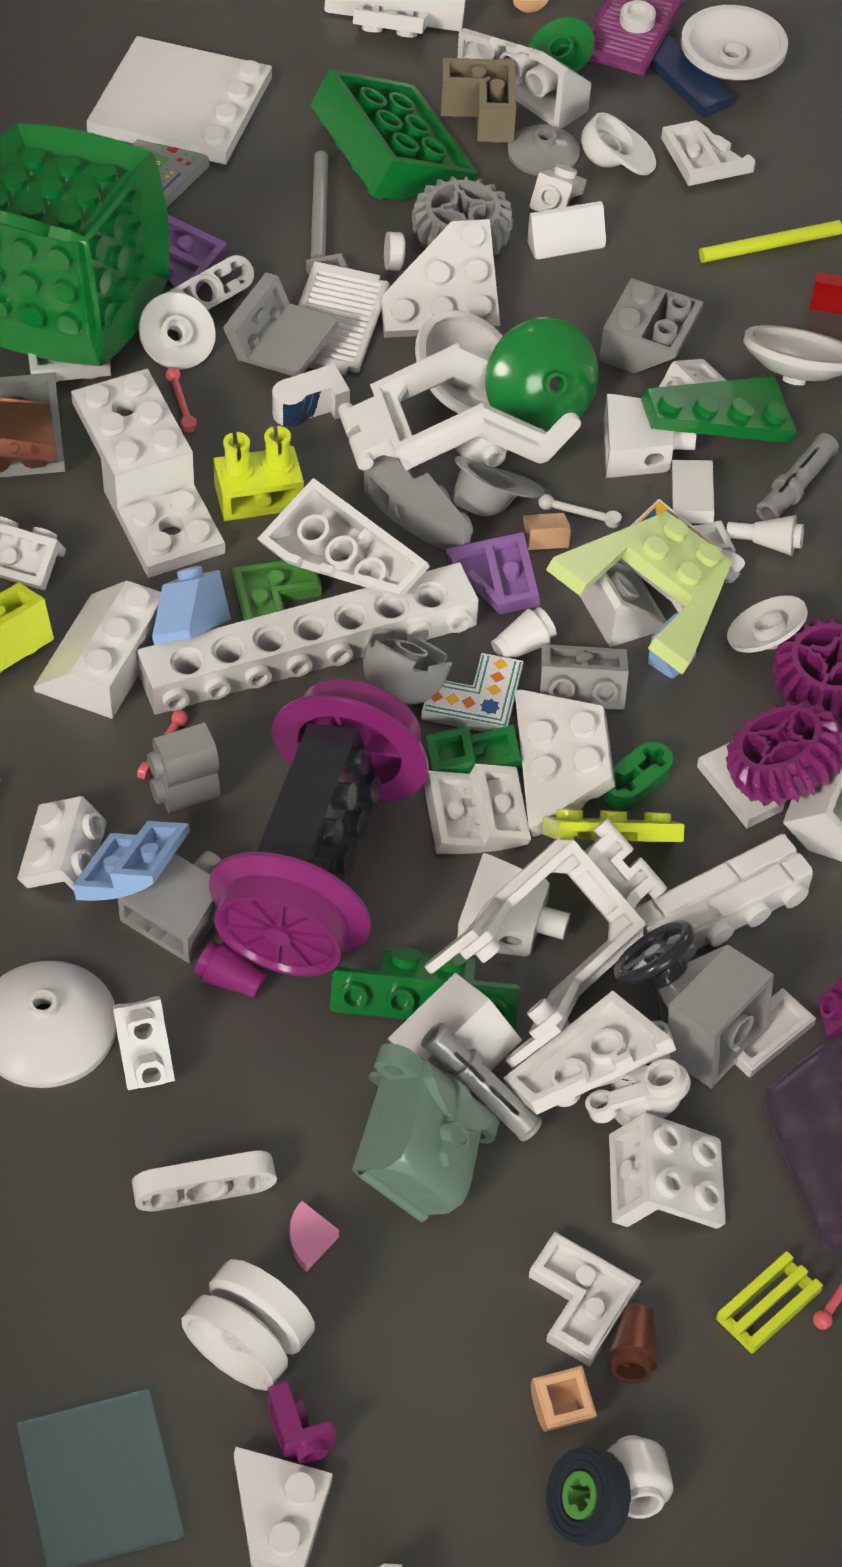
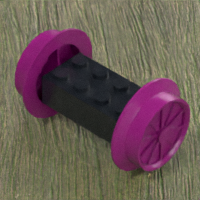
(289, 897)

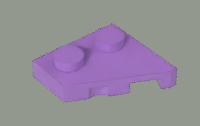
(499, 571)

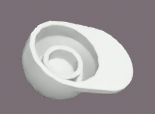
(613, 143)

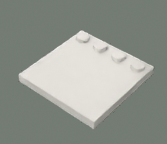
(180, 98)

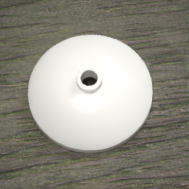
(734, 42)
(449, 329)
(795, 353)
(58, 1042)

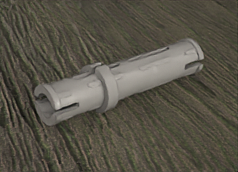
(790, 487)
(468, 1068)

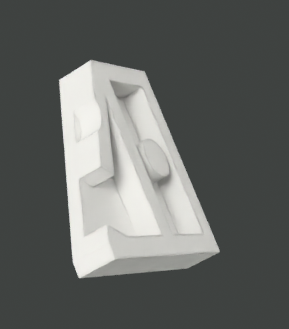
(280, 1507)

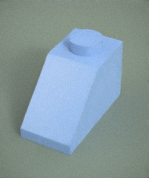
(190, 605)

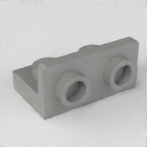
(585, 674)

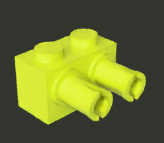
(258, 480)
(22, 624)

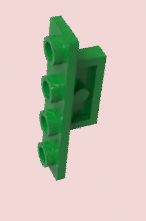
(406, 985)

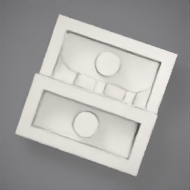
(476, 810)

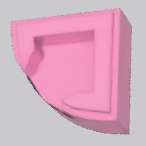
(310, 1235)

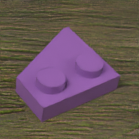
(191, 252)

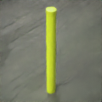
(770, 241)

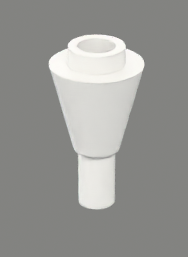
(777, 534)

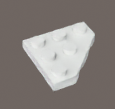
(447, 275)

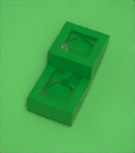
(459, 750)

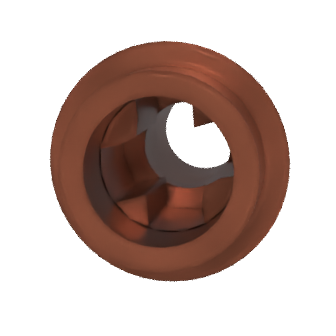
(634, 1347)

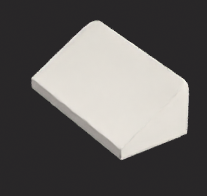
(567, 230)

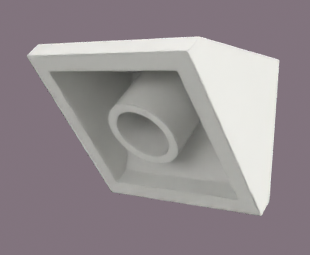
(622, 606)
(467, 1016)

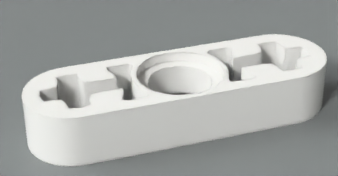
(212, 277)
(203, 1181)

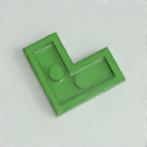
(267, 585)

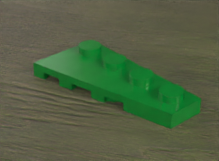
(722, 408)

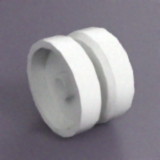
(248, 1324)

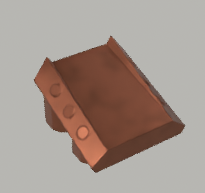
(26, 433)

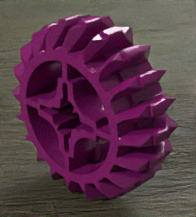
(804, 662)
(785, 752)

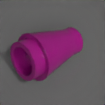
(228, 970)

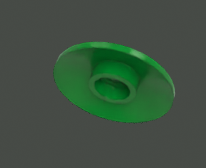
(566, 40)

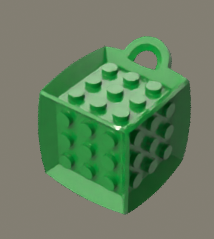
(77, 242)

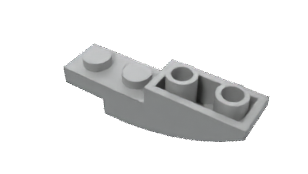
(416, 504)

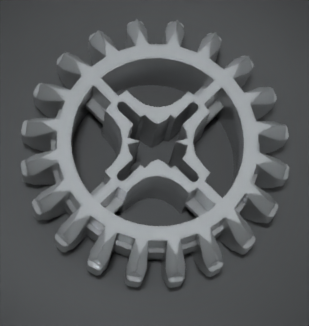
(459, 202)

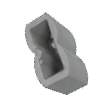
(184, 768)

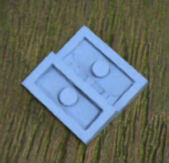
(130, 861)

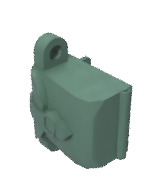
(421, 1134)

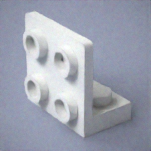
(667, 1170)

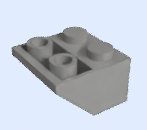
(647, 327)

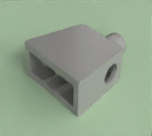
(176, 908)

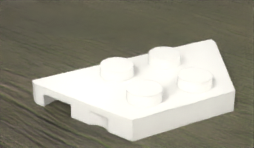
(561, 754)

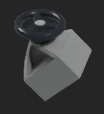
(701, 1001)

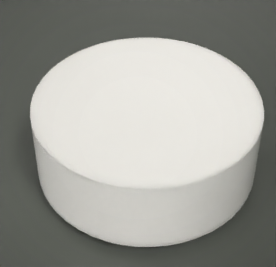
(637, 16)
(394, 251)

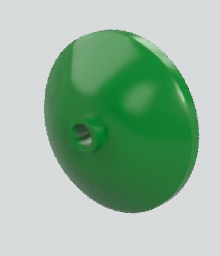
(528, 360)

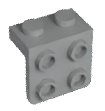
(277, 333)

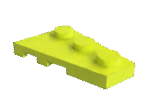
(654, 827)

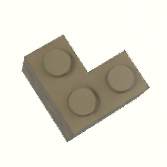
(482, 91)

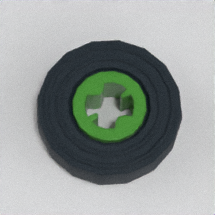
(608, 1493)

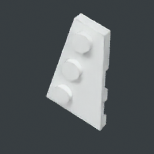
(588, 1053)

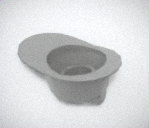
(489, 489)

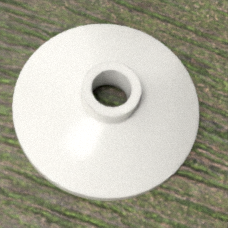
(188, 319)
(767, 624)

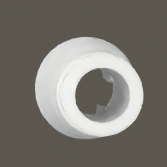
(525, 634)

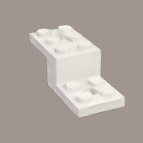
(148, 472)

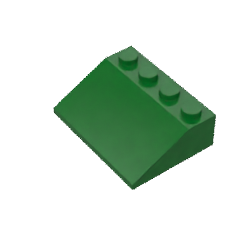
(389, 134)

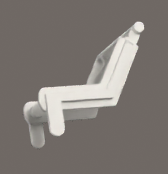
(381, 427)
(605, 882)

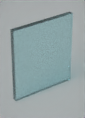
(99, 1480)

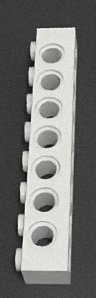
(302, 639)

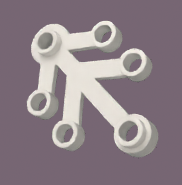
(659, 1083)

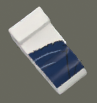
(309, 396)

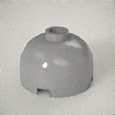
(405, 669)

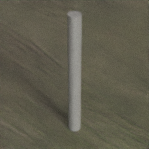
(319, 205)

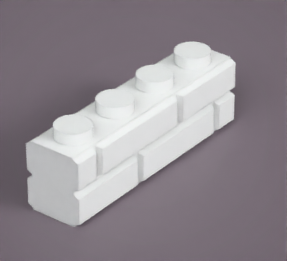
(733, 894)

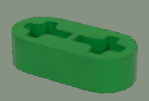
(643, 781)

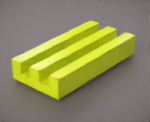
(796, 1276)

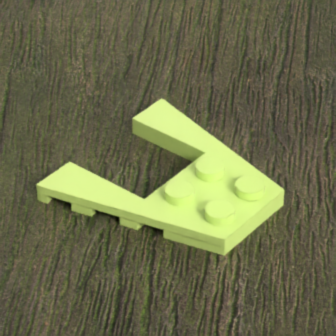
(668, 557)

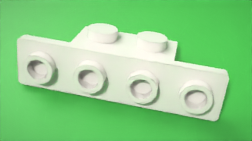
(404, 16)

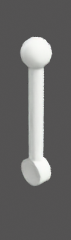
(611, 518)

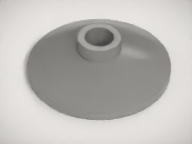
(542, 148)

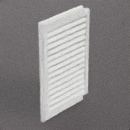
(355, 302)

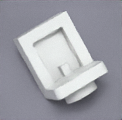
(556, 188)

